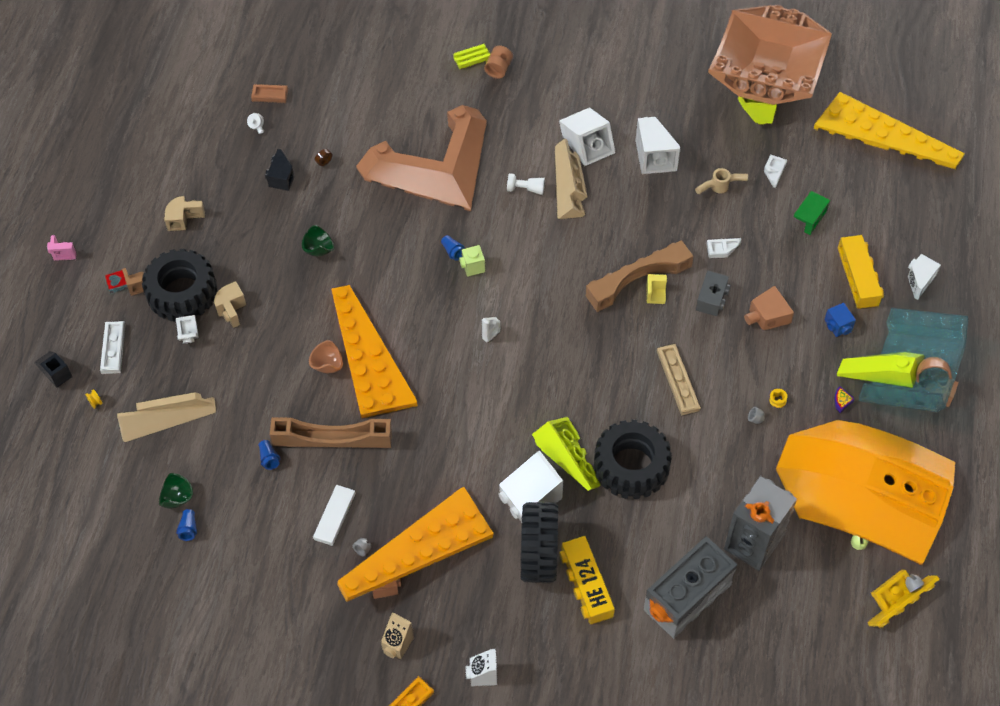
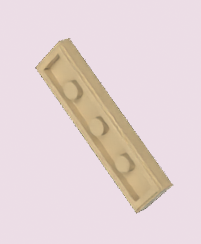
(678, 379)

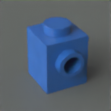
(840, 320)

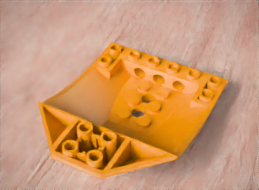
(841, 484)

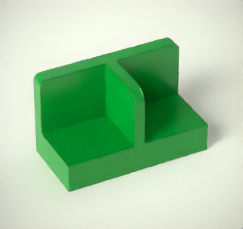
(812, 211)

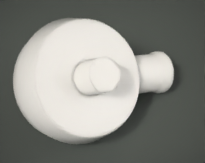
(255, 122)

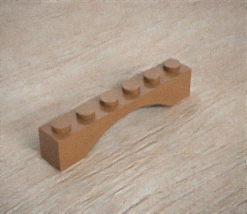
(668, 260)
(295, 433)

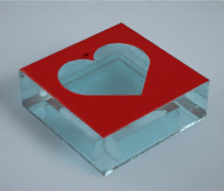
(116, 281)

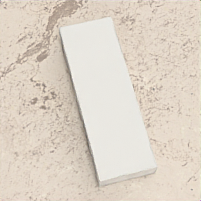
(112, 347)
(334, 515)

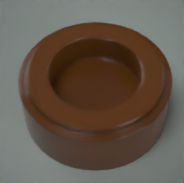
(323, 157)

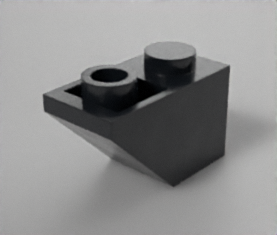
(280, 173)
(54, 368)

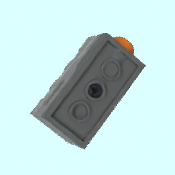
(760, 523)
(689, 587)

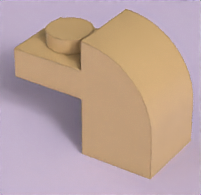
(179, 210)
(227, 301)

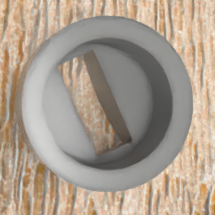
(756, 415)
(362, 547)
(913, 582)

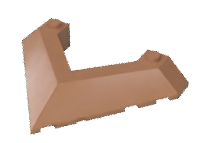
(445, 181)

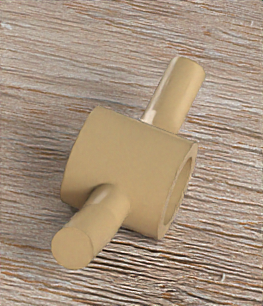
(720, 181)

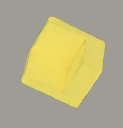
(656, 289)

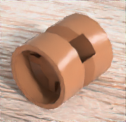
(498, 62)

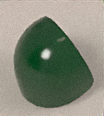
(317, 241)
(175, 491)

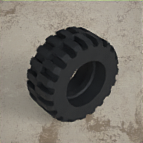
(172, 267)
(632, 436)
(539, 542)

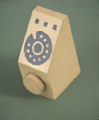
(397, 636)

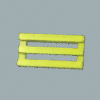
(471, 54)

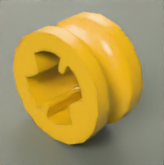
(93, 398)
(779, 403)

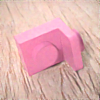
(61, 251)

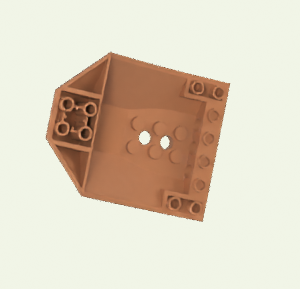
(773, 43)

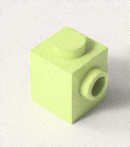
(472, 260)

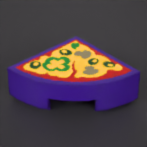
(842, 399)

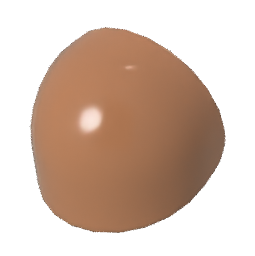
(326, 358)
(933, 362)

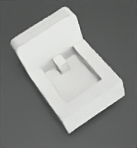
(187, 329)

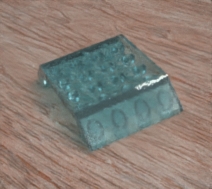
(928, 335)

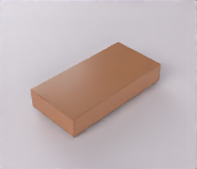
(269, 93)

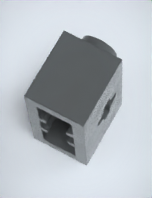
(712, 293)

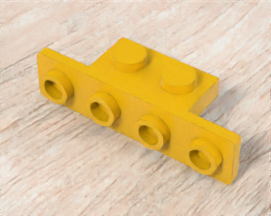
(894, 596)

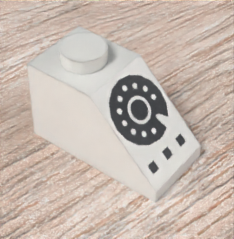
(922, 274)
(483, 669)

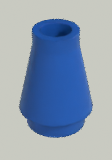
(452, 247)
(268, 455)
(187, 526)

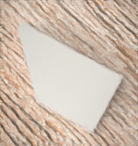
(774, 169)
(722, 247)
(490, 328)

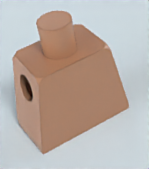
(769, 310)

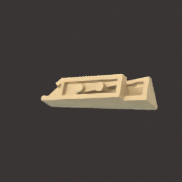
(569, 182)
(163, 414)

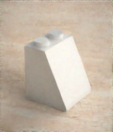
(588, 135)
(655, 147)
(531, 483)

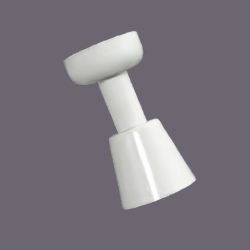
(533, 185)

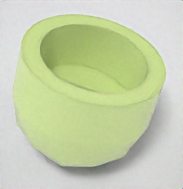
(855, 542)

